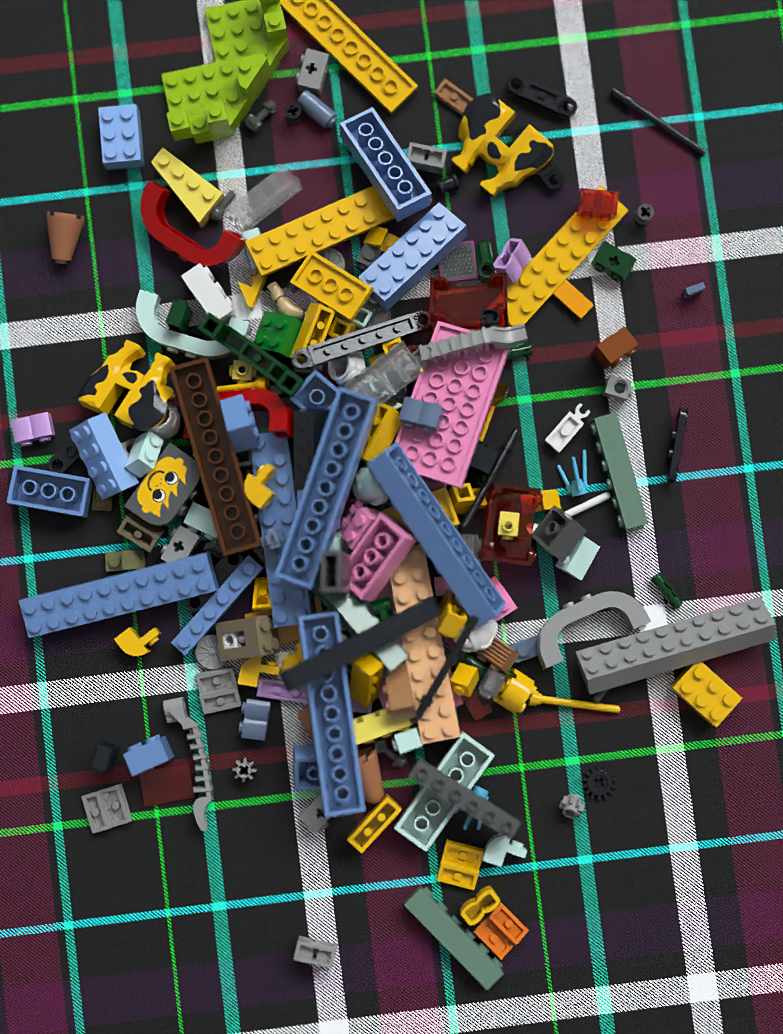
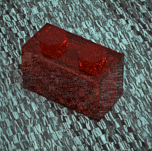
(597, 204)

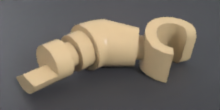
(284, 305)

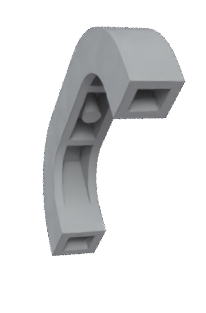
(625, 605)

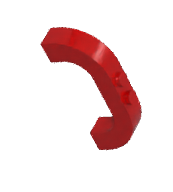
(154, 219)
(280, 413)

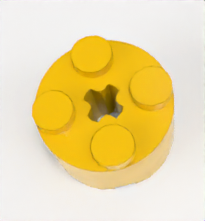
(515, 691)

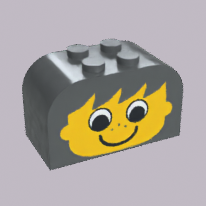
(167, 489)

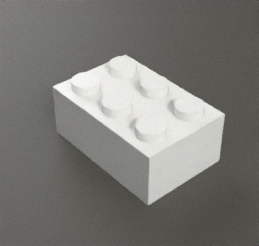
(209, 294)

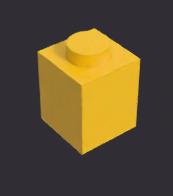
(464, 679)

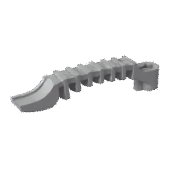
(501, 337)
(176, 712)

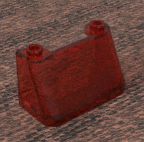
(464, 304)
(510, 499)

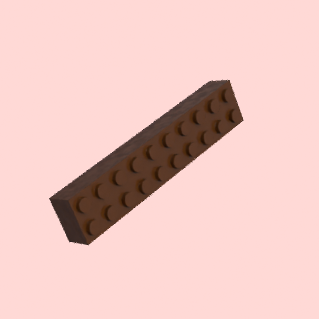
(215, 457)

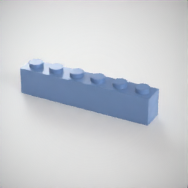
(217, 605)

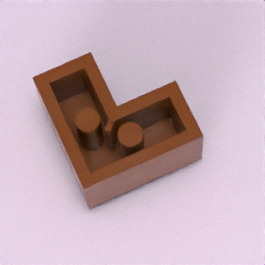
(614, 348)

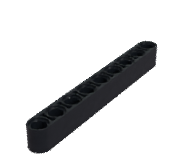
(360, 644)

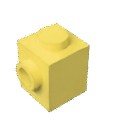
(508, 525)

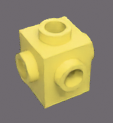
(247, 376)

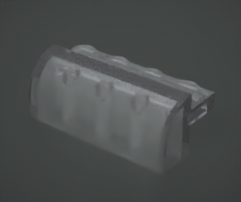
(263, 198)
(387, 374)

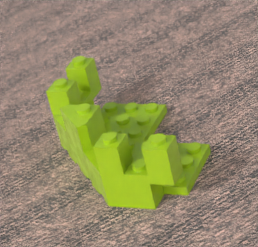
(217, 96)

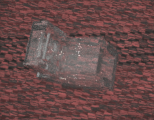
(379, 314)

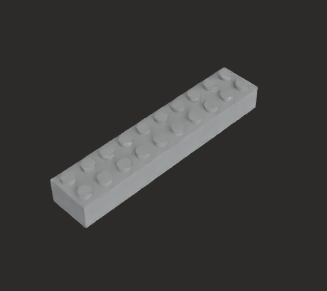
(676, 645)

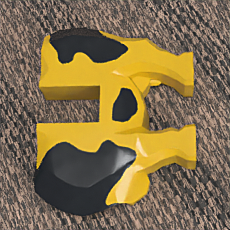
(479, 130)
(147, 396)

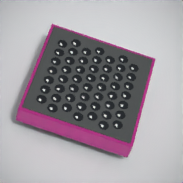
(459, 263)

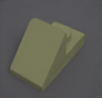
(125, 560)

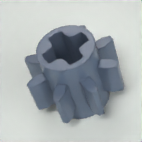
(272, 539)

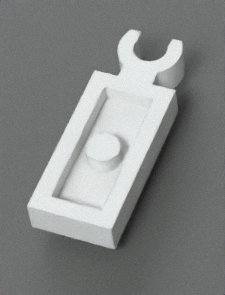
(566, 429)

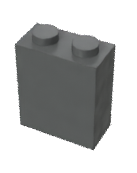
(335, 573)

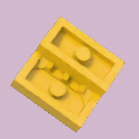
(460, 864)

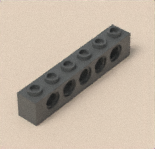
(464, 798)

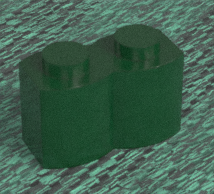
(179, 316)

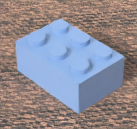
(121, 136)

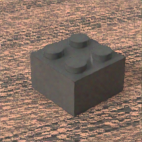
(558, 533)

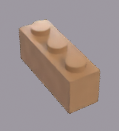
(399, 693)

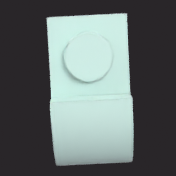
(498, 846)

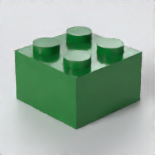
(277, 334)

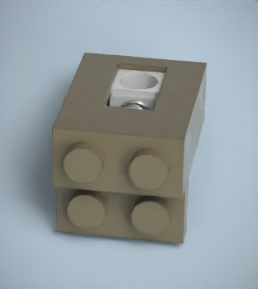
(258, 634)

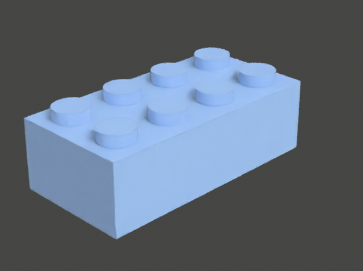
(103, 455)

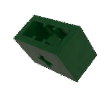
(623, 262)

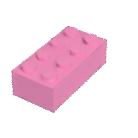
(378, 556)

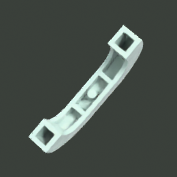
(146, 312)

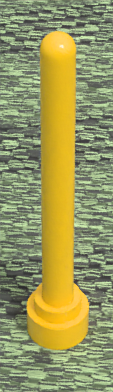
(260, 383)
(537, 699)

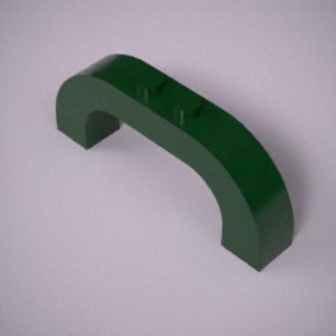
(252, 354)

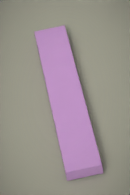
(275, 690)

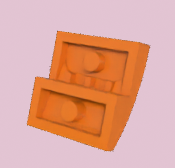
(500, 931)

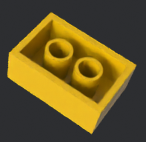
(705, 693)

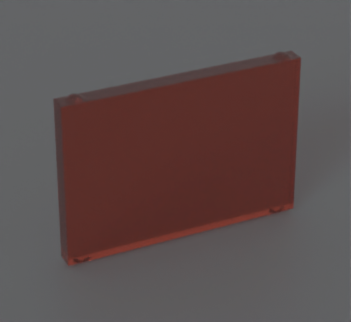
(166, 784)

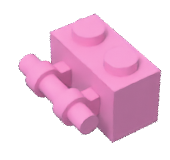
(357, 523)

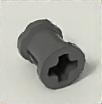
(642, 209)

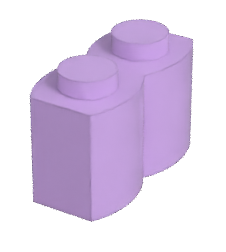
(512, 259)
(33, 428)

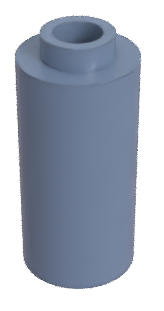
(317, 109)

